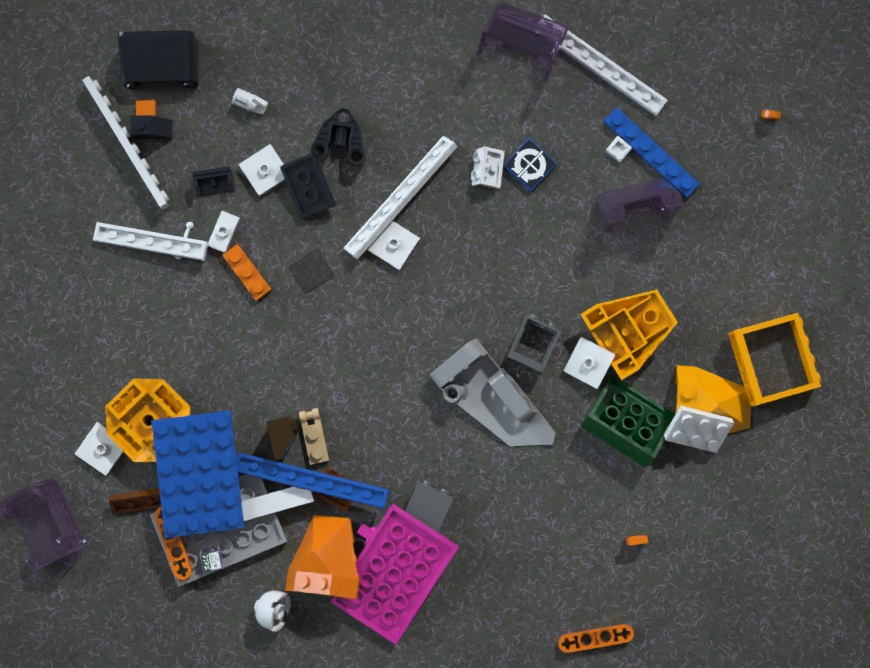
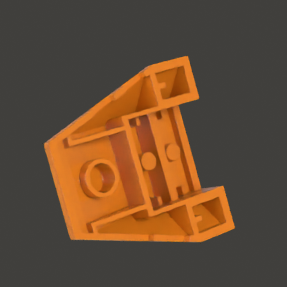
(325, 560)

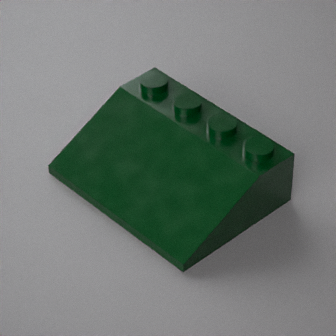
(628, 421)

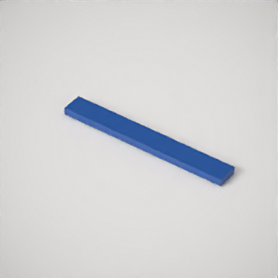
(312, 480)

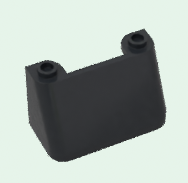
(158, 57)

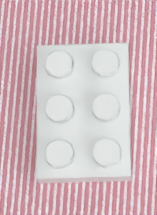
(698, 429)

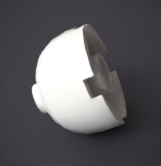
(271, 609)

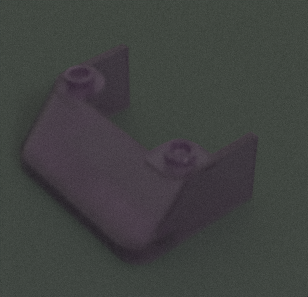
(526, 32)

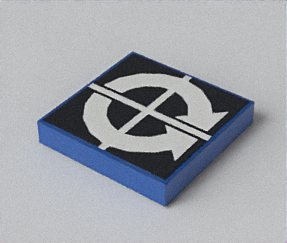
(530, 164)

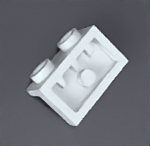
(487, 167)

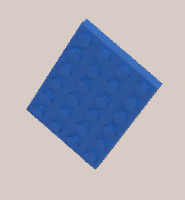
(197, 474)

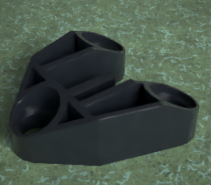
(325, 135)

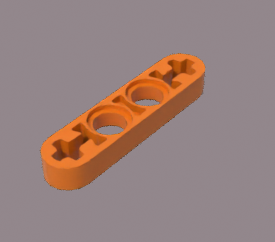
(169, 545)
(595, 636)

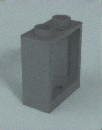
(525, 361)

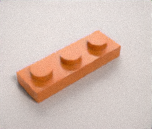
(247, 272)

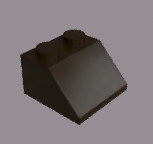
(282, 435)

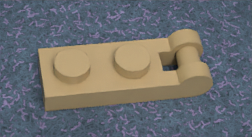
(314, 437)

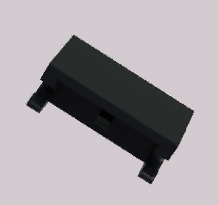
(213, 180)

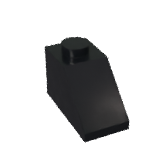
(151, 127)

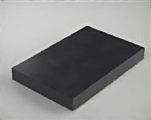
(308, 185)

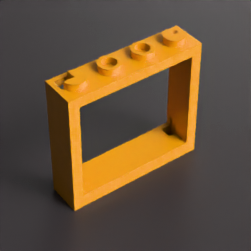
(746, 368)

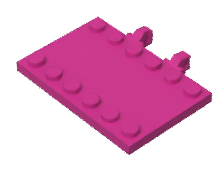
(396, 572)

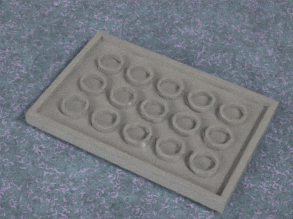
(234, 544)

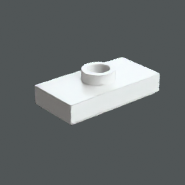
(223, 231)

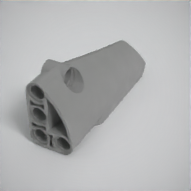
(492, 397)

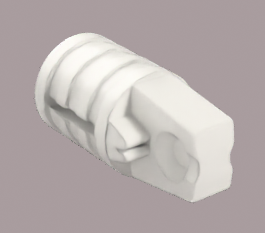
(249, 101)

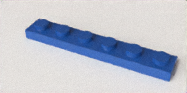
(651, 152)

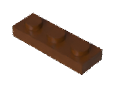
(135, 501)

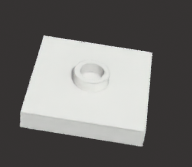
(263, 170)
(394, 245)
(589, 362)
(99, 450)

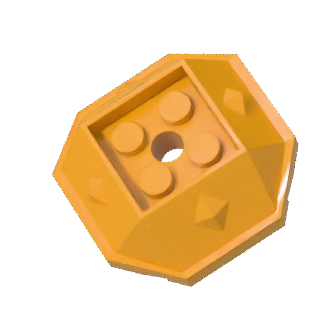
(128, 414)

